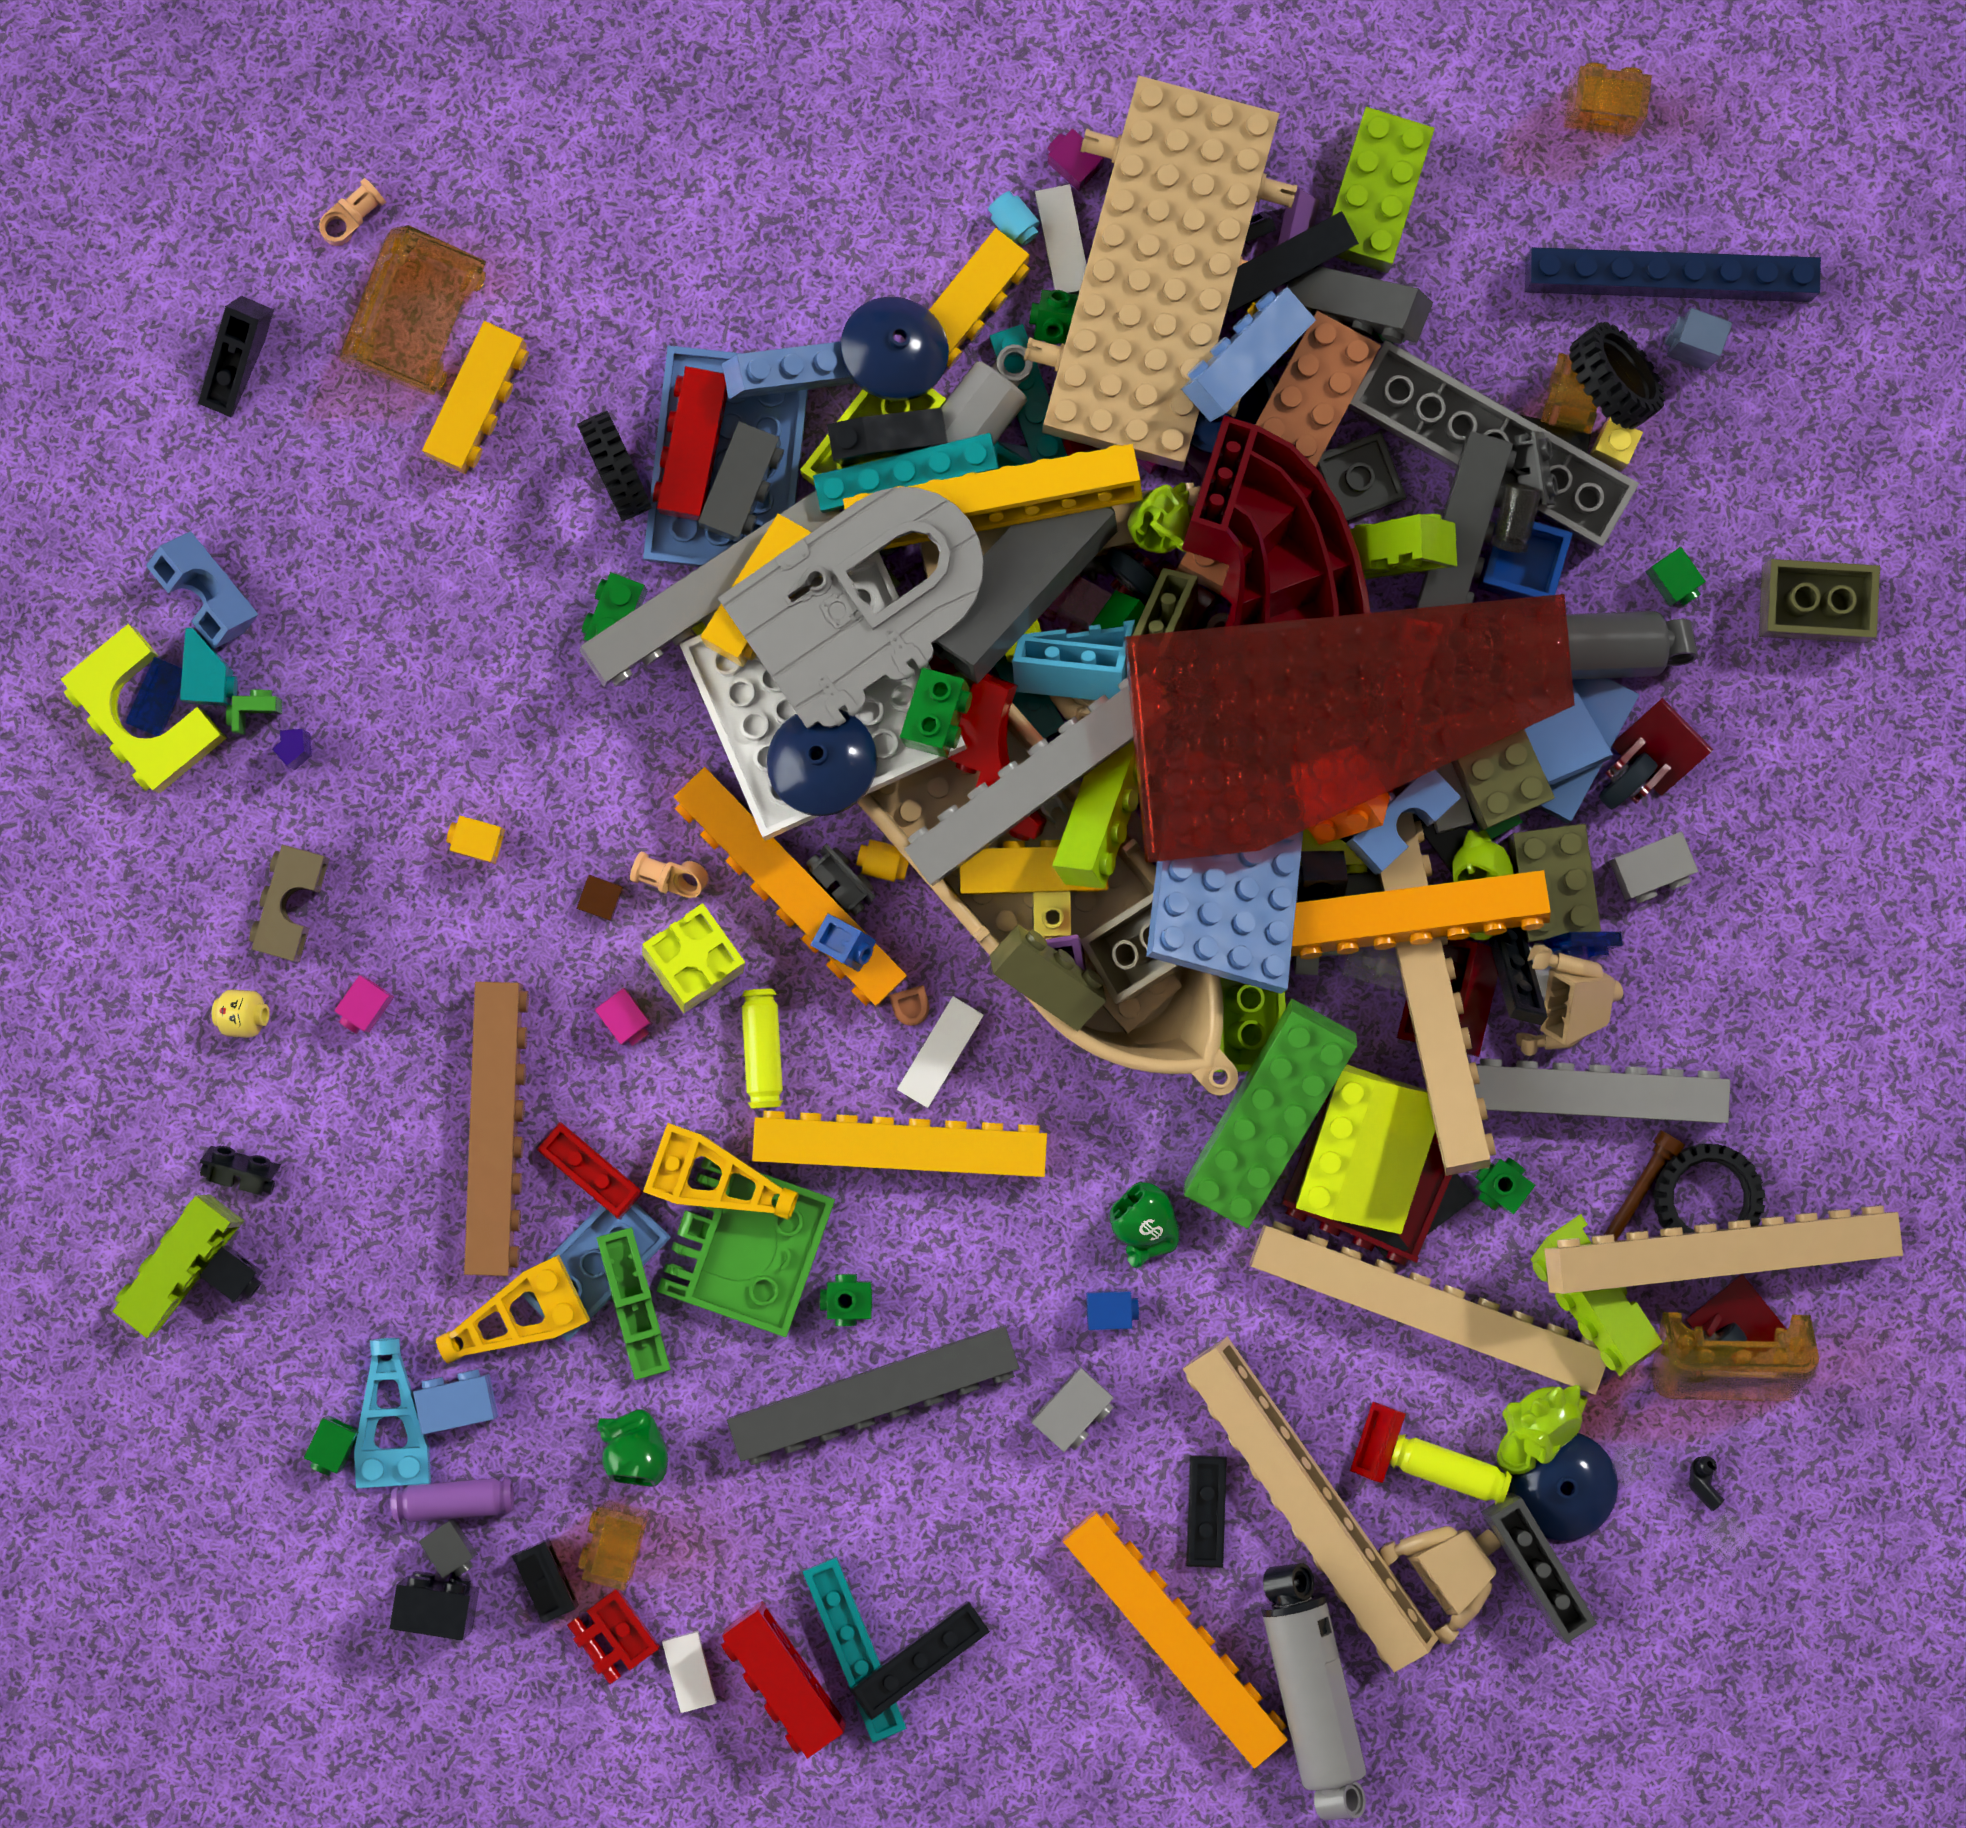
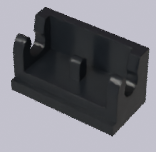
(545, 1580)

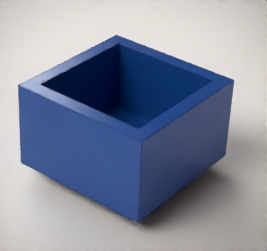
(1527, 573)

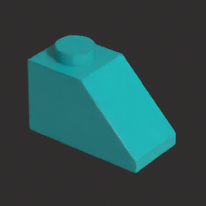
(205, 674)

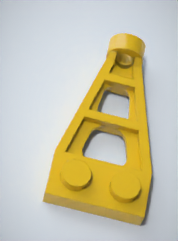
(674, 1164)
(555, 1296)

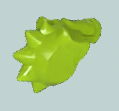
(1161, 519)
(1478, 860)
(1539, 1427)

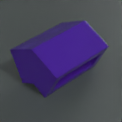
(294, 747)

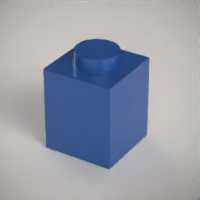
(1111, 1310)

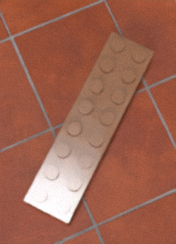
(1305, 406)

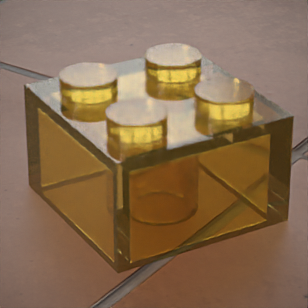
(1607, 99)
(614, 1545)

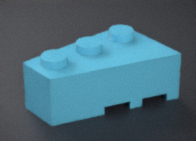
(1072, 663)

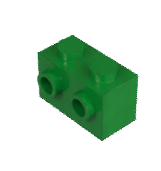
(616, 599)
(936, 712)

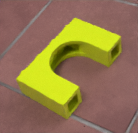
(97, 687)

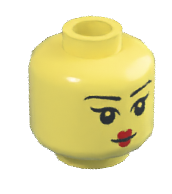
(240, 1013)

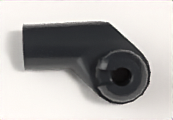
(1701, 1480)

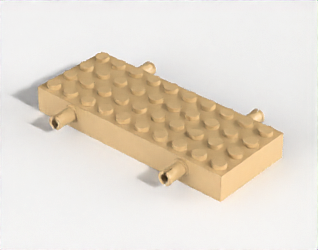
(1159, 269)

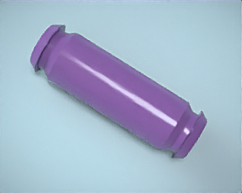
(452, 1500)

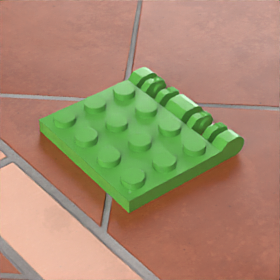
(749, 1260)

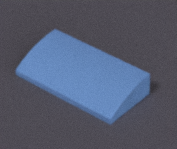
(1609, 707)

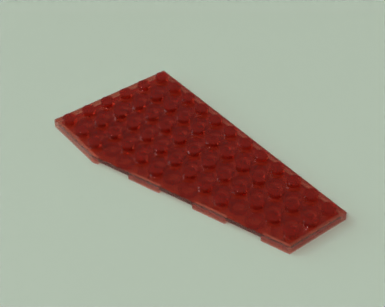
(1307, 717)

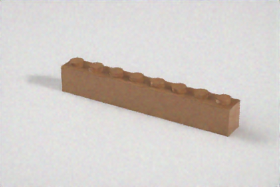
(494, 1129)

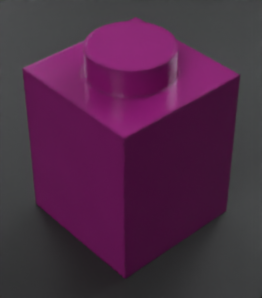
(1070, 162)

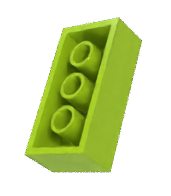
(1381, 185)

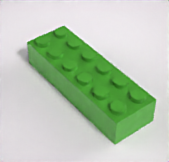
(1270, 1113)

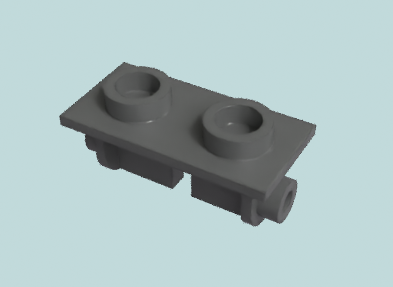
(1535, 455)
(851, 888)

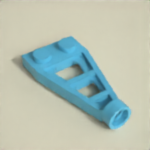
(390, 1465)

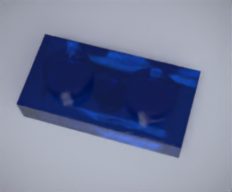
(1577, 944)

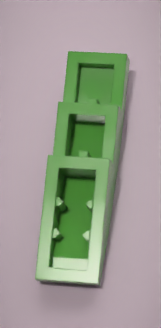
(633, 1303)

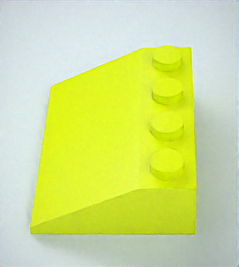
(1368, 1151)

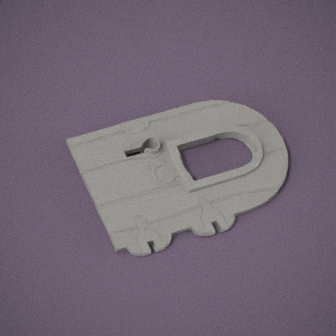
(829, 639)

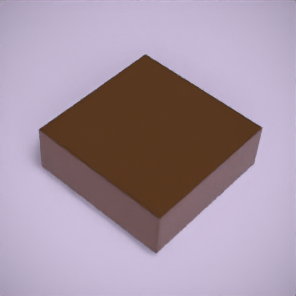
(600, 897)

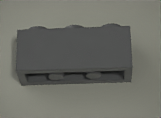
(741, 482)

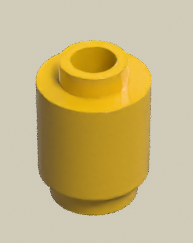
(882, 861)

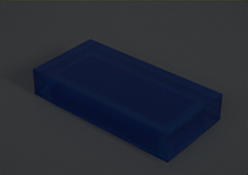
(156, 697)

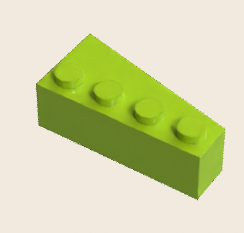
(1406, 545)
(176, 1264)
(1603, 1315)

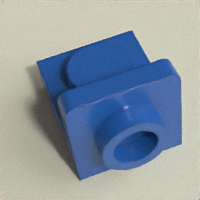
(843, 942)

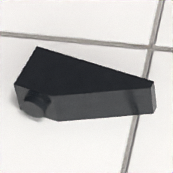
(235, 354)
(885, 435)

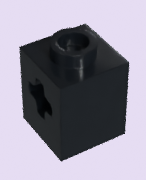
(232, 1274)

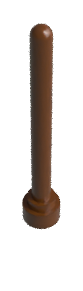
(1665, 1149)

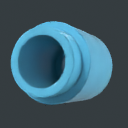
(1014, 218)

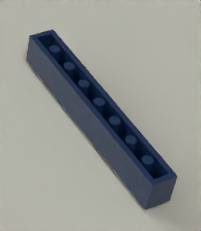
(1672, 274)

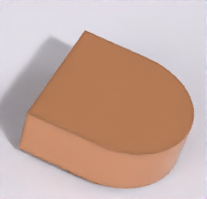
(910, 1005)

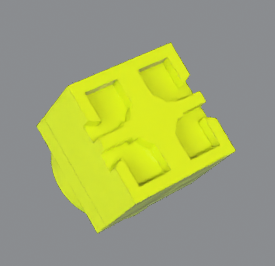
(693, 958)

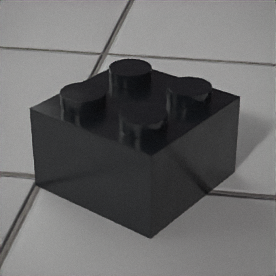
(434, 1606)

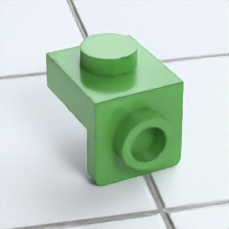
(258, 702)

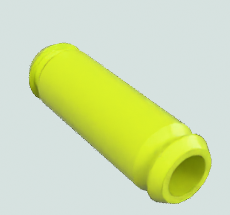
(762, 1048)
(1450, 1469)

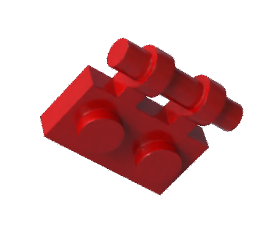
(623, 1631)

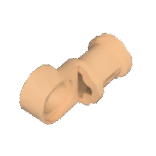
(351, 212)
(669, 876)

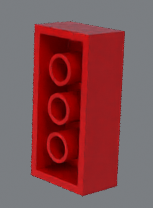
(784, 1680)

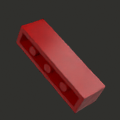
(692, 444)

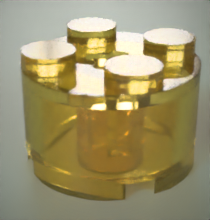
(1567, 402)

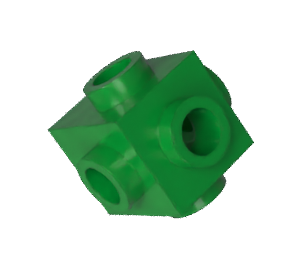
(1053, 316)
(1515, 1190)
(861, 1300)

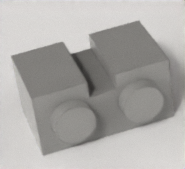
(1654, 866)
(1073, 1410)

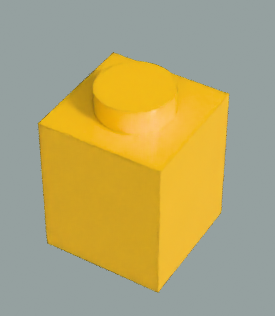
(475, 839)

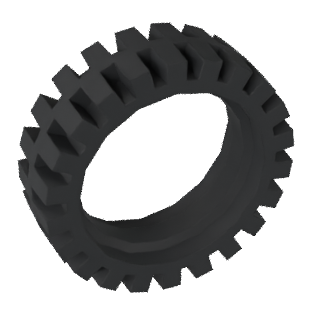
(1616, 375)
(614, 466)
(1696, 1154)

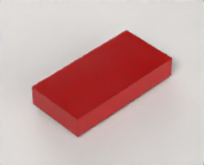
(1377, 1442)

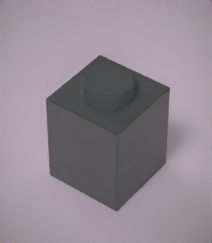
(449, 1549)

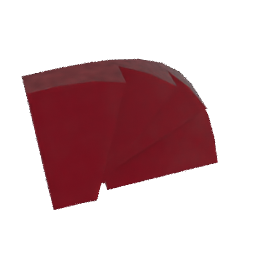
(1276, 530)

